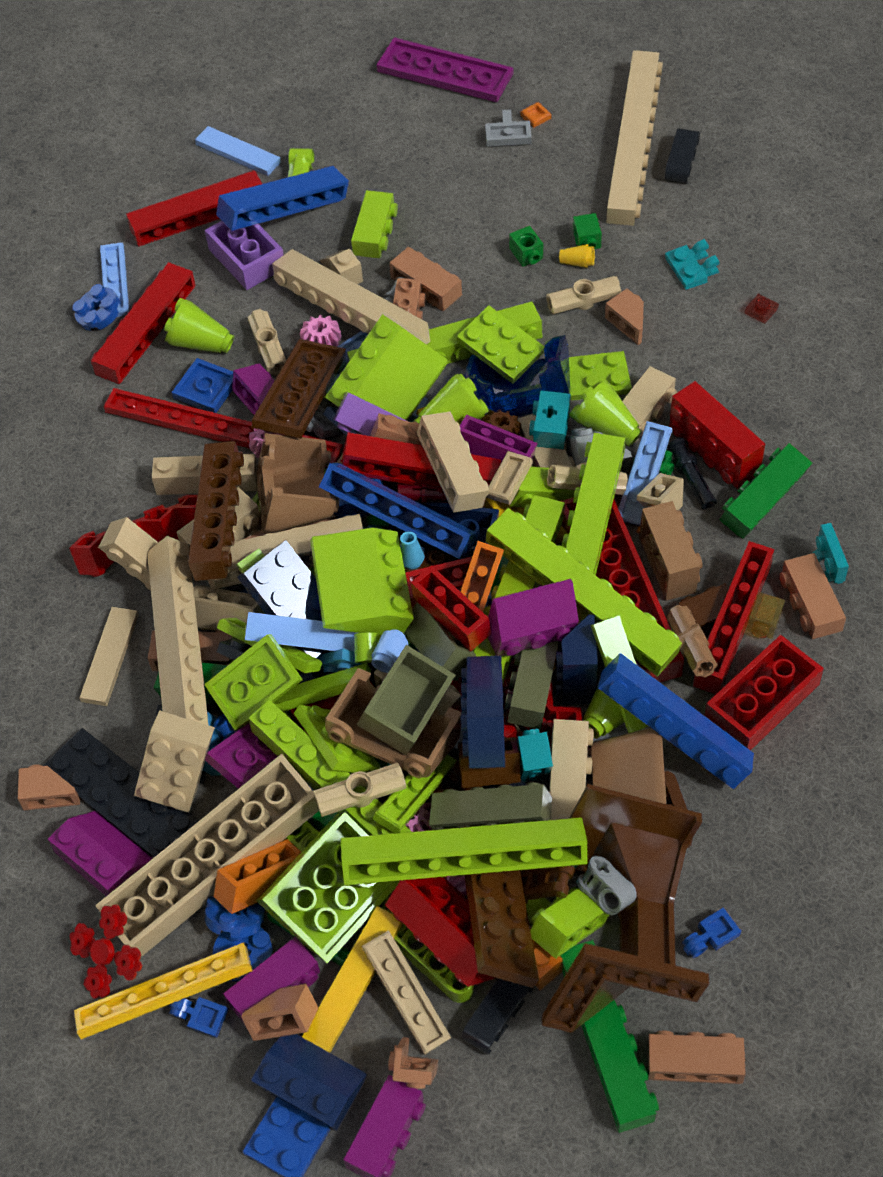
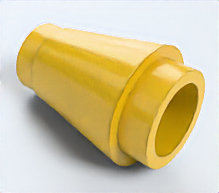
(578, 256)

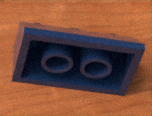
(577, 665)
(310, 1079)

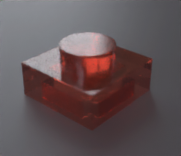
(761, 308)

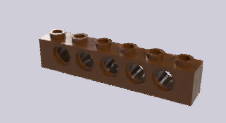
(216, 511)

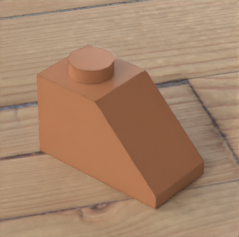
(626, 314)
(43, 788)
(281, 1013)

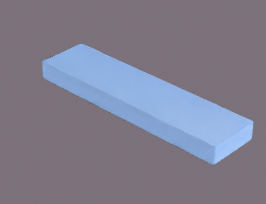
(238, 151)
(114, 273)
(644, 469)
(297, 632)

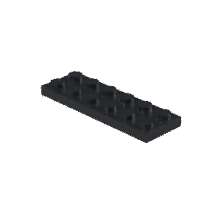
(109, 788)

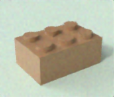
(670, 550)

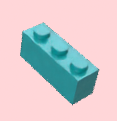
(534, 755)

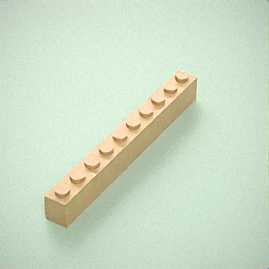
(633, 139)

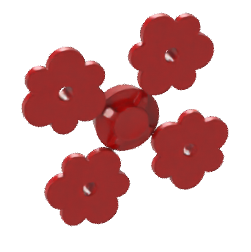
(103, 951)

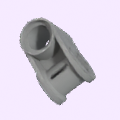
(606, 886)

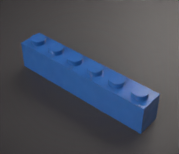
(281, 197)
(398, 510)
(676, 721)

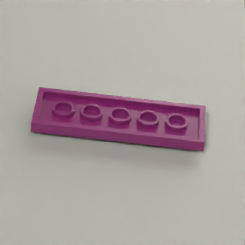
(445, 69)

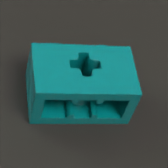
(551, 419)

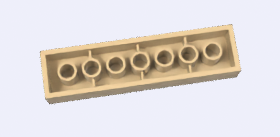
(186, 871)

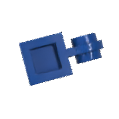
(717, 929)
(205, 1016)

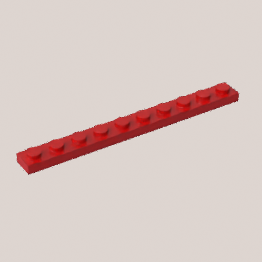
(190, 419)

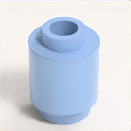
(388, 649)

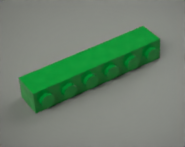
(615, 1061)

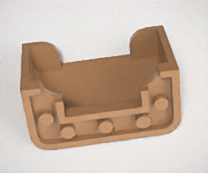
(290, 481)
(425, 755)
(630, 764)

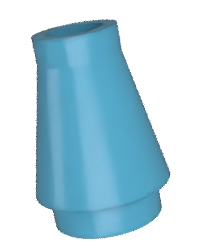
(411, 551)

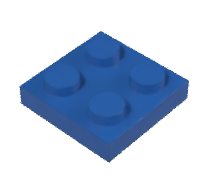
(204, 386)
(286, 1140)

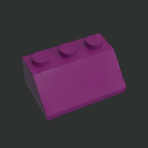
(532, 618)
(98, 851)

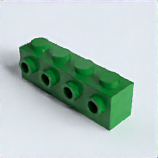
(765, 491)

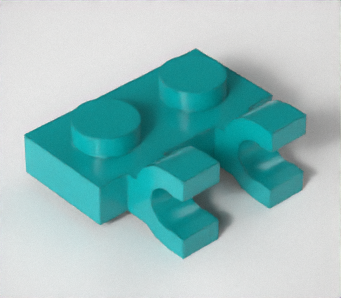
(686, 267)
(832, 553)

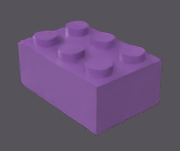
(244, 252)

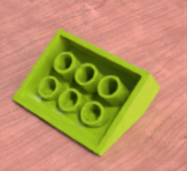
(390, 370)
(361, 581)
(312, 895)

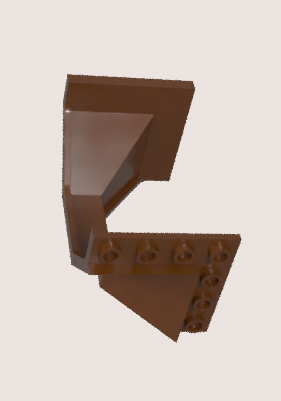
(648, 848)

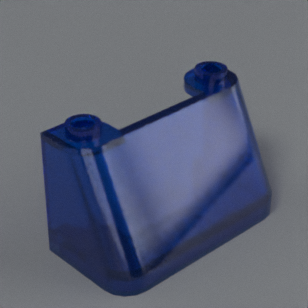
(544, 374)

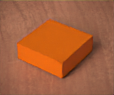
(535, 114)

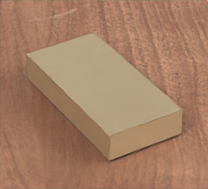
(509, 477)

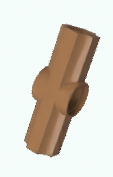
(693, 640)

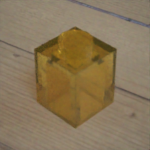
(765, 616)

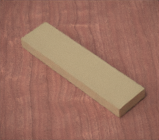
(109, 656)
(406, 992)

